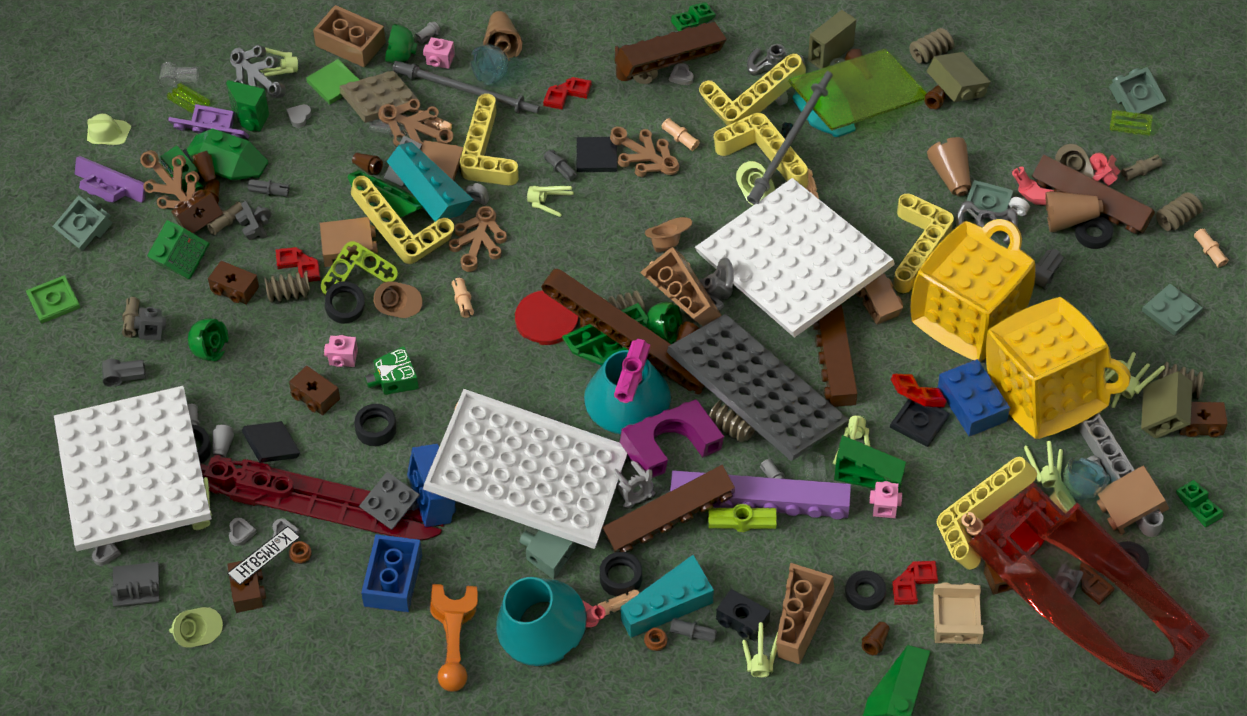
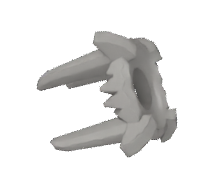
(626, 488)

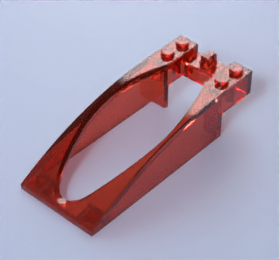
(1089, 542)

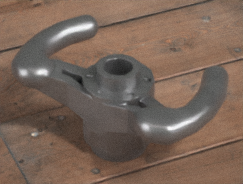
(775, 55)
(968, 206)
(721, 281)

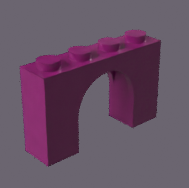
(686, 419)

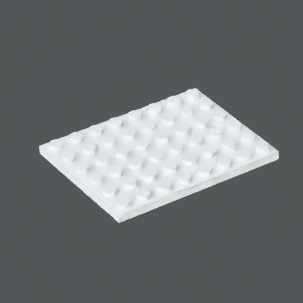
(795, 256)
(131, 468)
(527, 468)

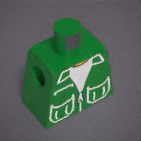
(393, 373)

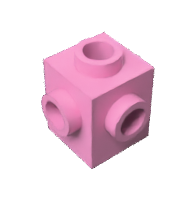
(439, 52)
(341, 351)
(885, 499)

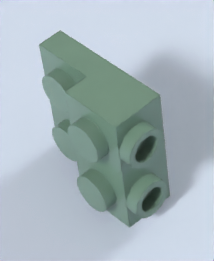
(1137, 91)
(83, 222)

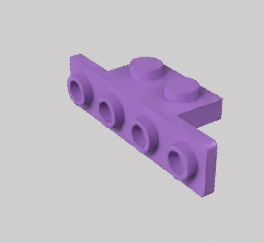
(208, 118)
(107, 182)

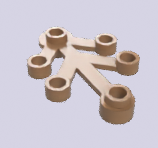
(412, 122)
(647, 153)
(174, 184)
(478, 236)

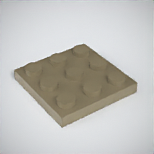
(373, 92)

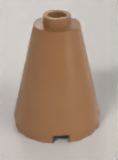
(503, 34)
(952, 164)
(1070, 209)

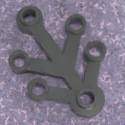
(240, 59)

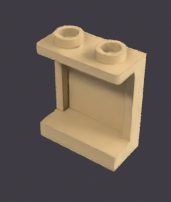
(957, 613)

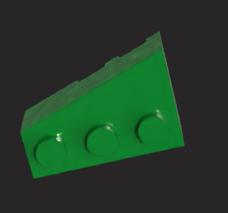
(866, 465)

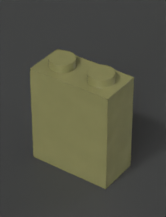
(832, 39)
(958, 76)
(1166, 405)

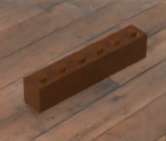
(670, 49)
(1115, 204)
(835, 359)
(669, 509)

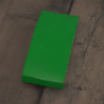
(696, 16)
(1197, 501)

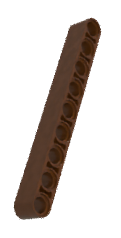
(616, 325)

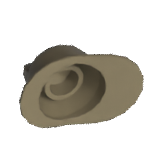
(1075, 158)

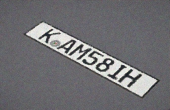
(263, 555)

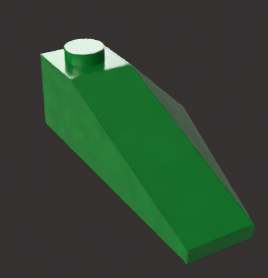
(900, 686)

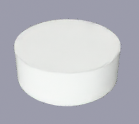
(1019, 205)

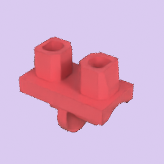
(1104, 169)

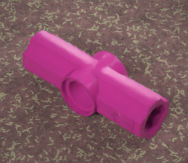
(632, 371)

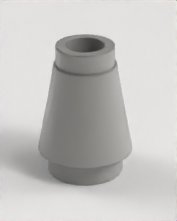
(222, 440)

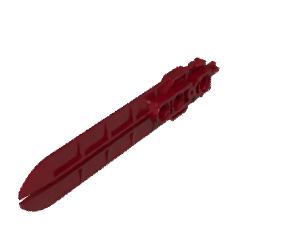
(305, 496)

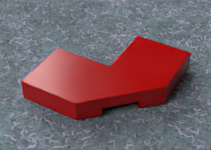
(558, 94)
(295, 257)
(907, 386)
(916, 573)

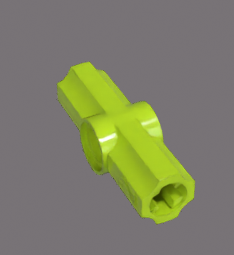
(755, 518)

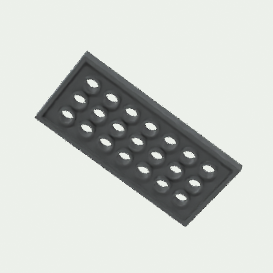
(744, 405)

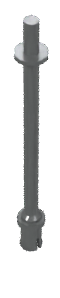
(413, 71)
(762, 184)

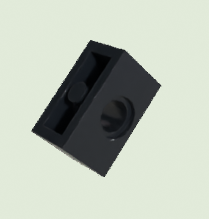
(738, 605)

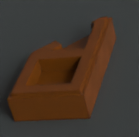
(1094, 585)

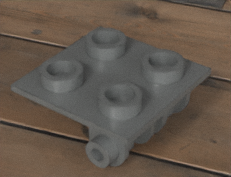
(390, 500)
(135, 584)

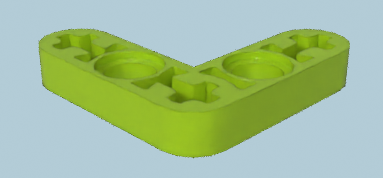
(359, 261)

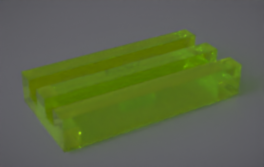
(183, 92)
(1132, 123)

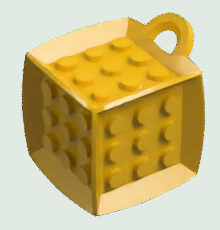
(971, 286)
(1051, 367)

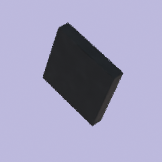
(596, 154)
(919, 422)
(270, 442)

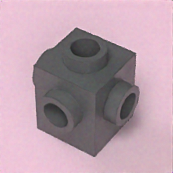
(150, 323)

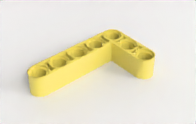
(754, 93)
(760, 130)
(472, 161)
(396, 225)
(936, 225)
(982, 502)

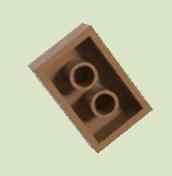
(349, 36)

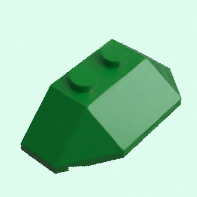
(231, 155)
(400, 200)
(595, 345)

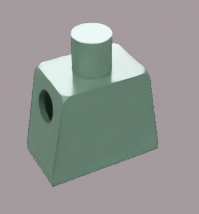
(547, 551)

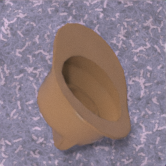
(668, 234)
(402, 298)

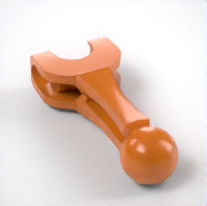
(453, 614)

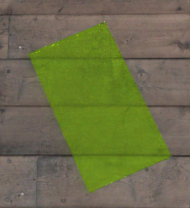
(860, 89)

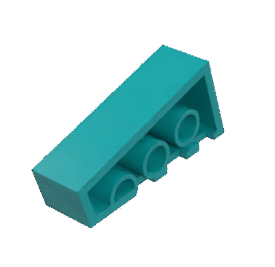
(428, 183)
(670, 597)

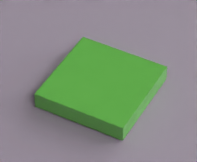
(329, 79)
(53, 299)

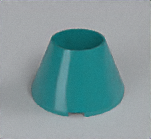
(612, 415)
(549, 636)

